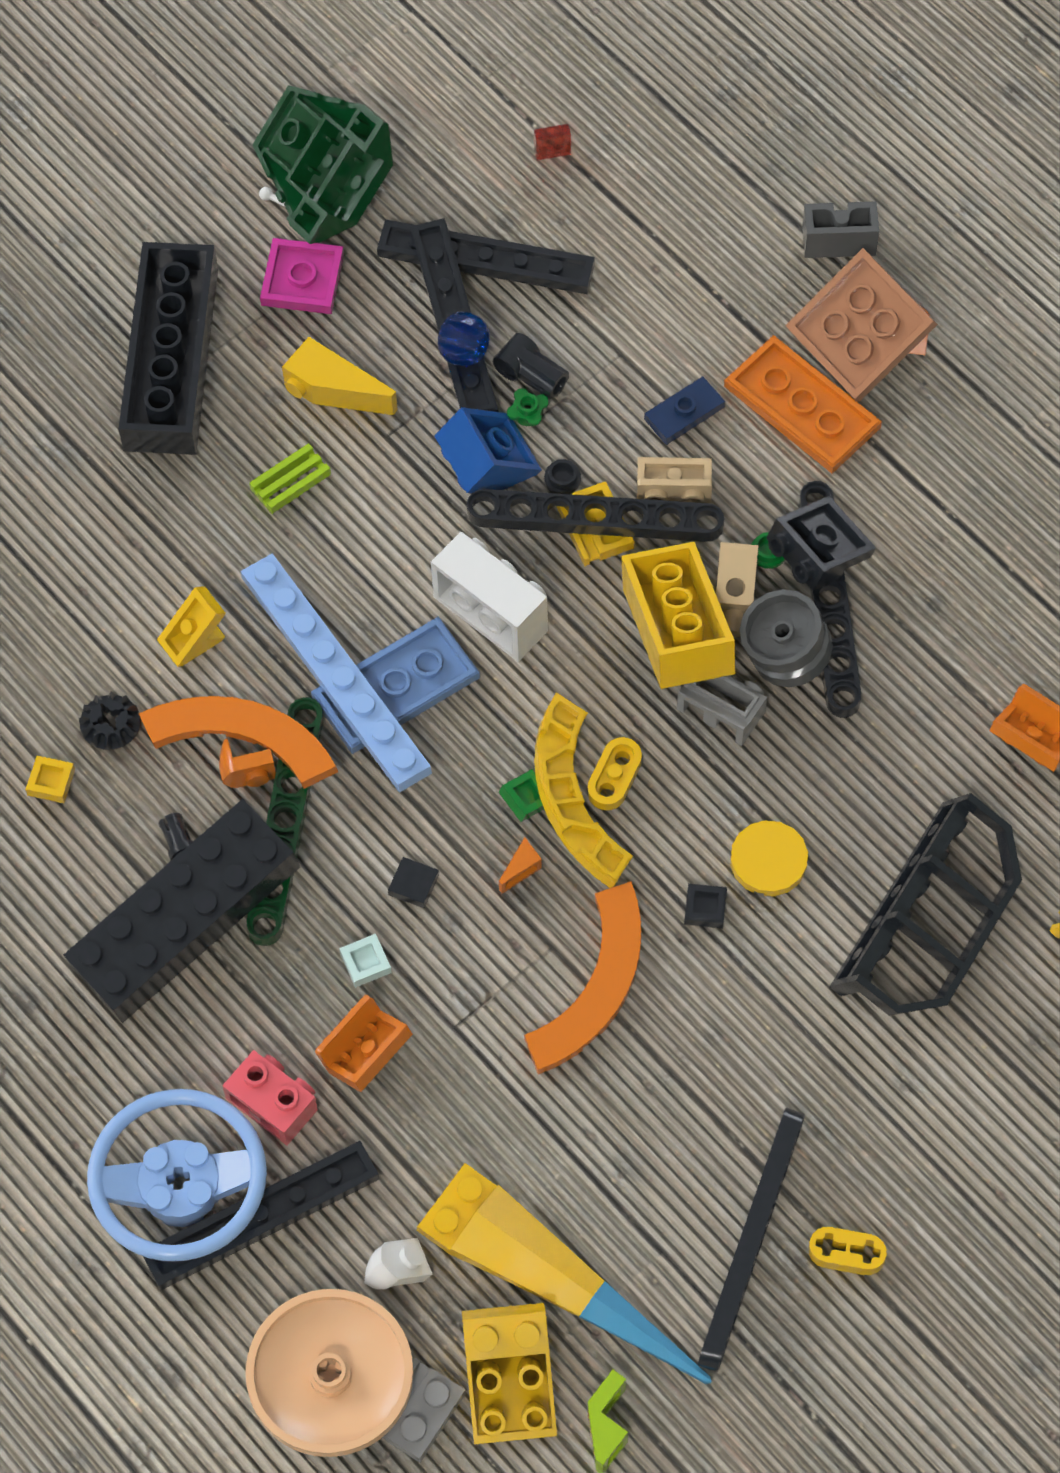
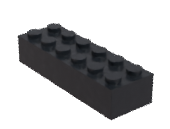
(168, 348)
(182, 910)

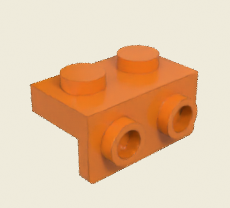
(1031, 726)
(362, 1044)

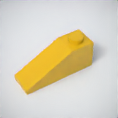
(335, 382)

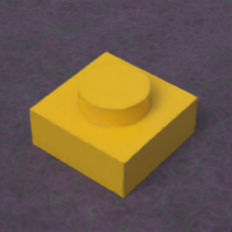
(50, 779)

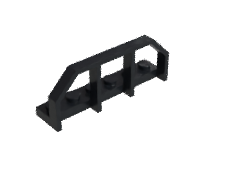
(910, 885)

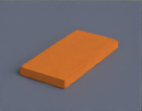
(802, 404)

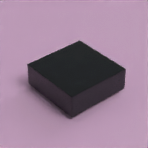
(413, 882)
(705, 905)

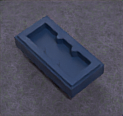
(684, 410)

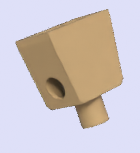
(736, 581)

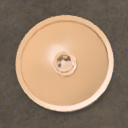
(329, 1372)

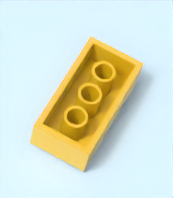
(678, 615)

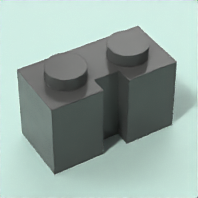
(840, 231)

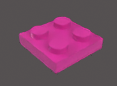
(302, 276)

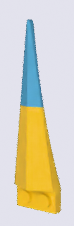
(501, 1237)

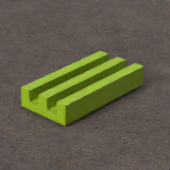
(285, 474)

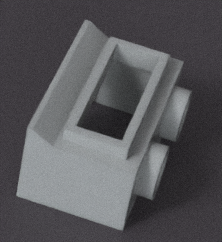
(718, 710)

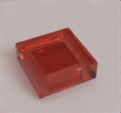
(552, 142)

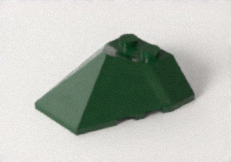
(323, 160)

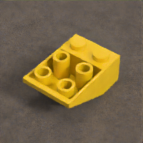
(509, 1373)

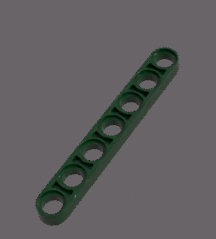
(285, 802)

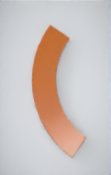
(242, 721)
(606, 988)

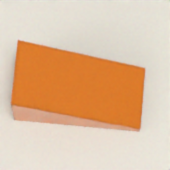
(522, 865)

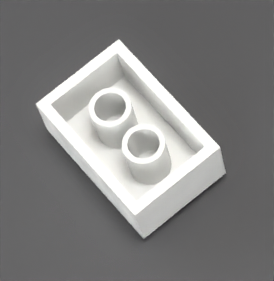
(490, 595)

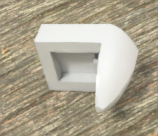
(397, 1264)

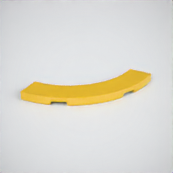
(563, 797)

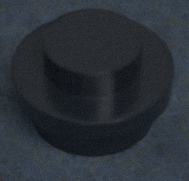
(562, 477)

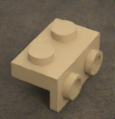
(674, 479)

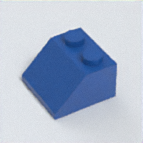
(486, 450)

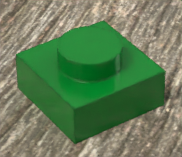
(522, 795)

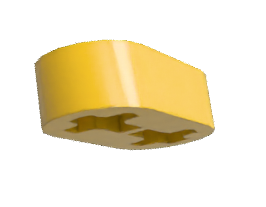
(848, 1241)

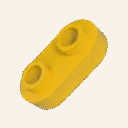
(613, 776)

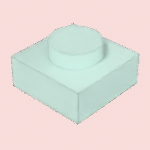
(365, 960)

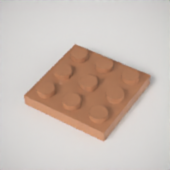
(861, 325)

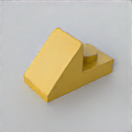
(193, 627)

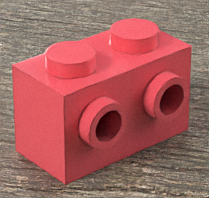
(271, 1096)

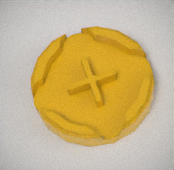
(769, 858)

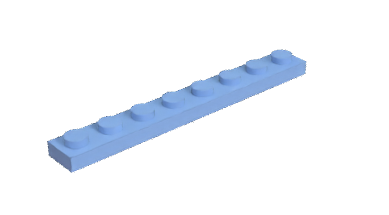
(336, 673)

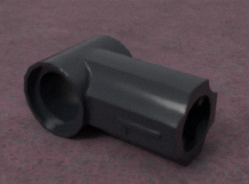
(523, 361)

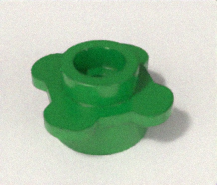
(530, 416)

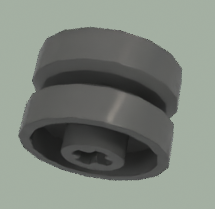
(786, 638)

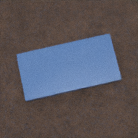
(408, 677)

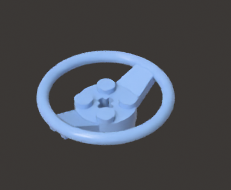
(150, 1186)

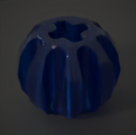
(463, 339)

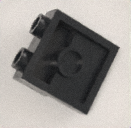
(819, 542)

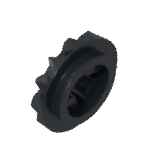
(102, 735)

